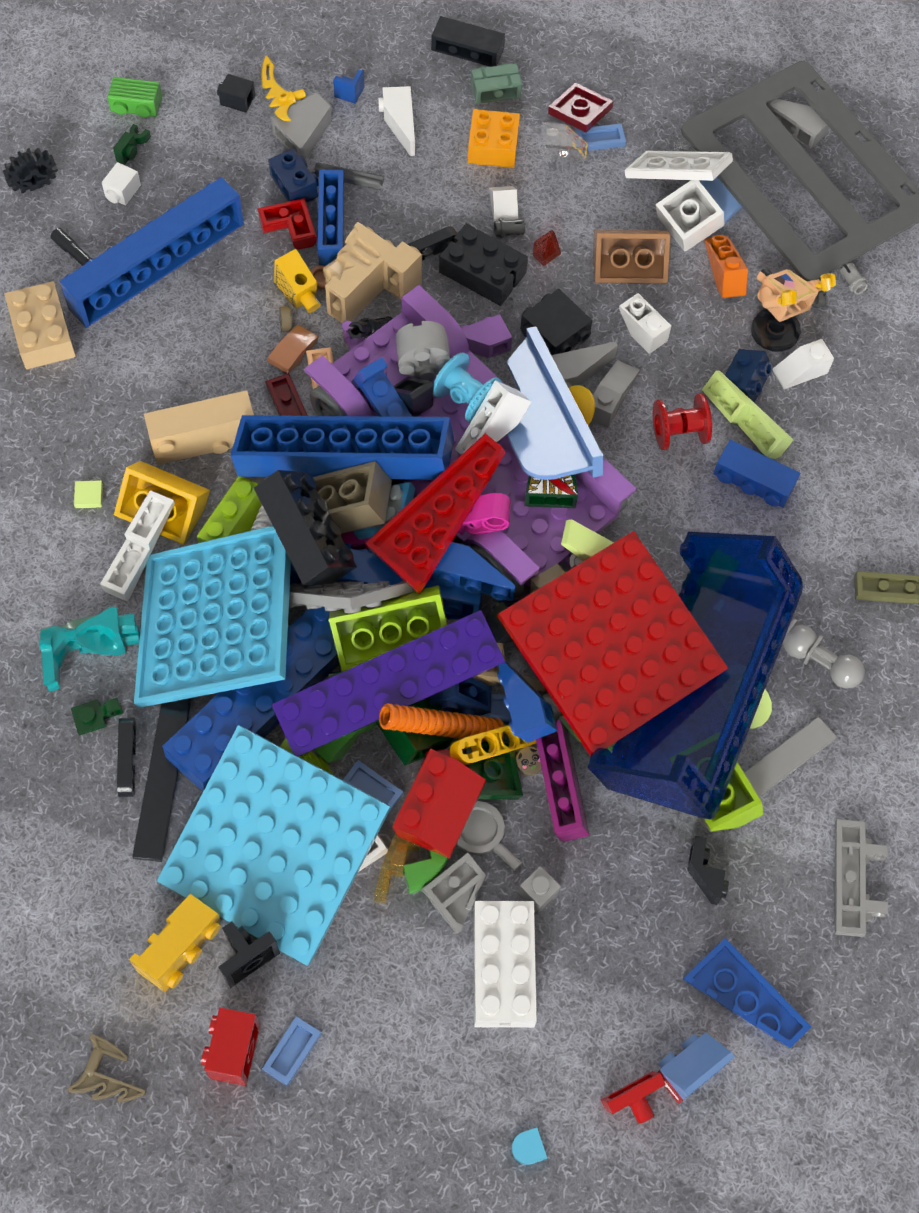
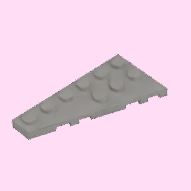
(345, 595)

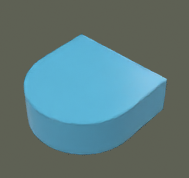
(528, 1147)

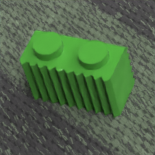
(134, 97)

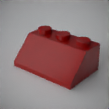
(439, 804)

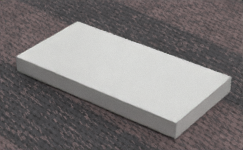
(679, 165)

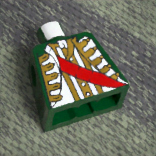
(552, 493)

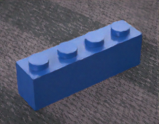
(330, 215)

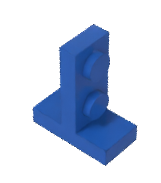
(380, 390)

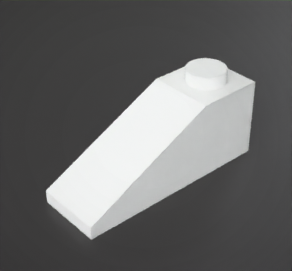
(399, 115)
(496, 415)

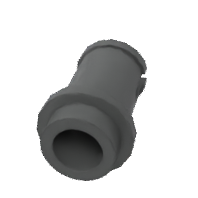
(507, 227)

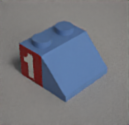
(693, 1066)

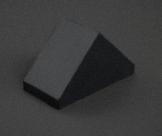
(415, 394)

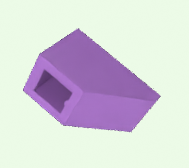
(488, 337)

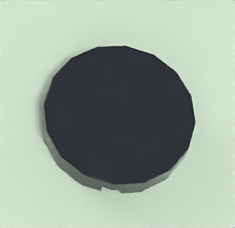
(773, 334)

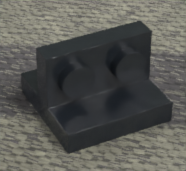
(248, 955)

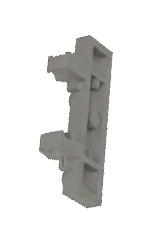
(851, 858)

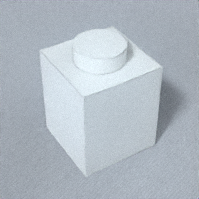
(121, 184)

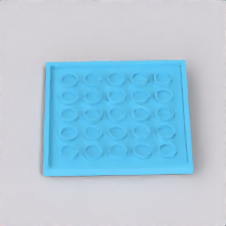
(213, 618)
(274, 844)

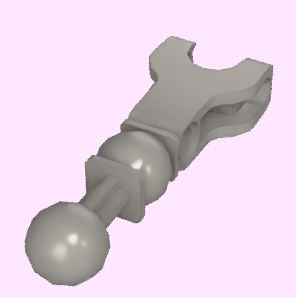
(802, 642)

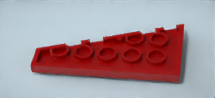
(426, 526)

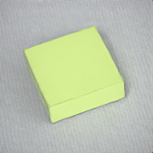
(88, 494)

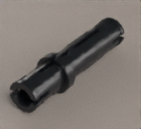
(366, 326)

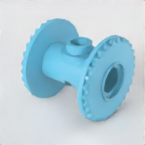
(461, 384)

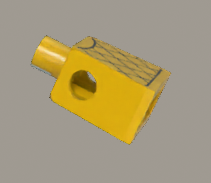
(292, 268)

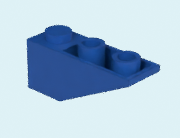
(468, 570)
(529, 711)

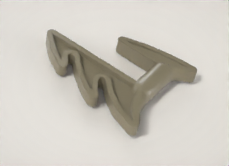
(92, 1080)

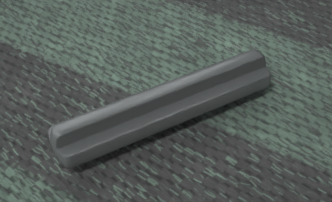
(354, 176)

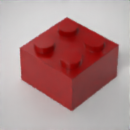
(231, 1046)

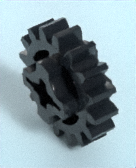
(30, 170)

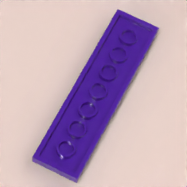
(395, 677)

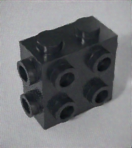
(558, 322)

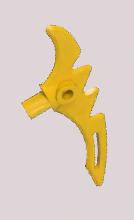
(281, 96)

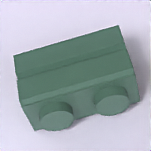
(496, 83)

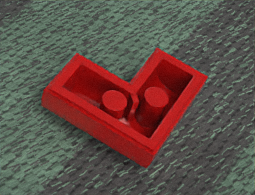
(289, 215)

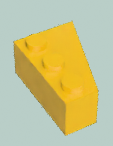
(177, 943)

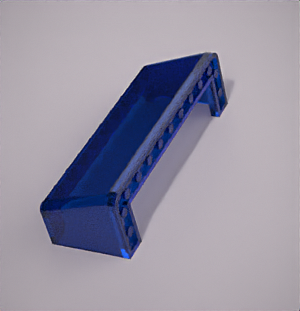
(744, 601)

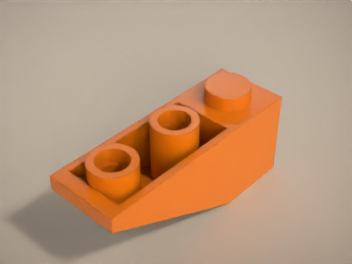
(727, 267)

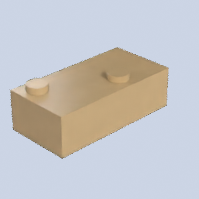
(196, 427)

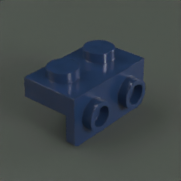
(750, 371)

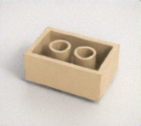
(39, 325)

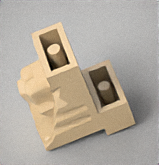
(365, 269)

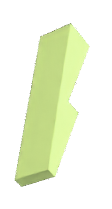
(747, 415)
(582, 541)

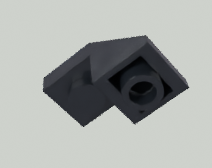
(707, 878)

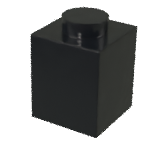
(236, 93)

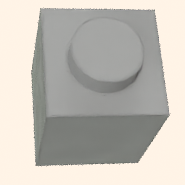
(539, 888)

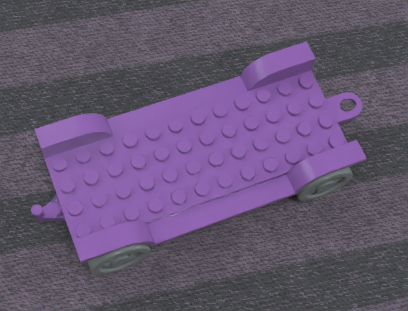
(534, 533)

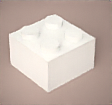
(690, 214)

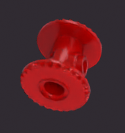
(682, 421)

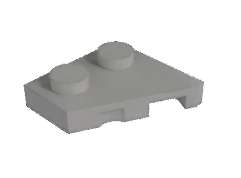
(456, 891)

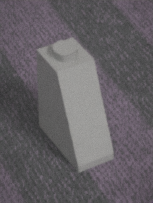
(307, 124)

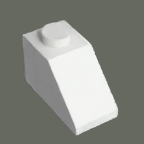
(804, 364)

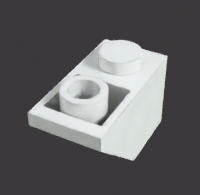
(645, 323)

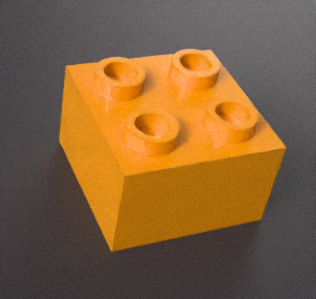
(493, 138)

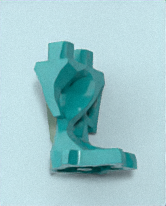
(98, 634)

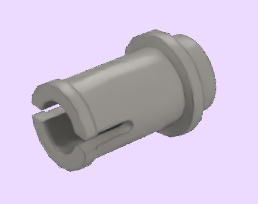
(856, 282)

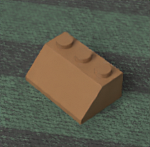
(631, 256)

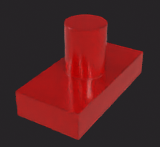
(634, 1096)

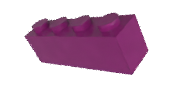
(562, 785)

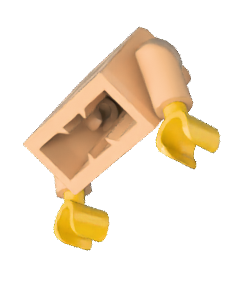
(789, 294)

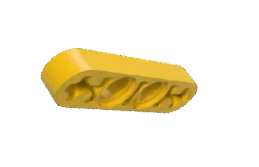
(495, 742)

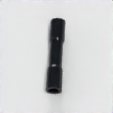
(67, 244)

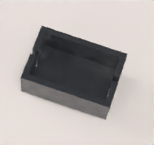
(483, 264)

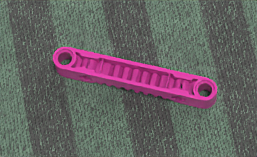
(488, 515)

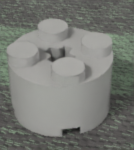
(422, 349)

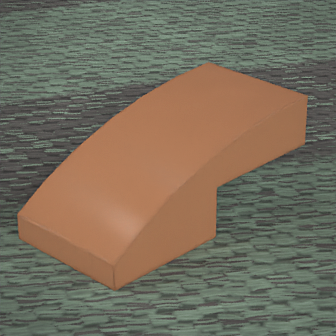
(291, 349)

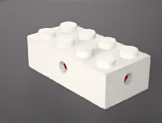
(504, 964)

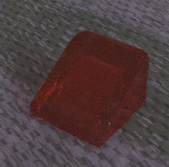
(546, 248)

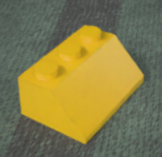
(188, 498)

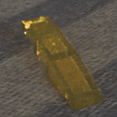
(393, 866)

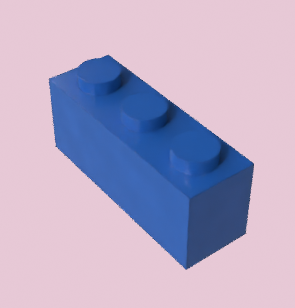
(756, 474)

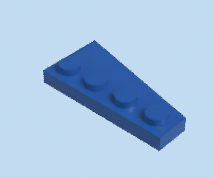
(744, 991)

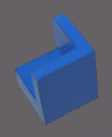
(348, 88)

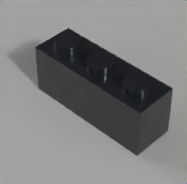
(467, 41)

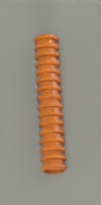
(435, 722)

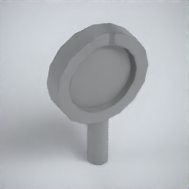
(484, 834)

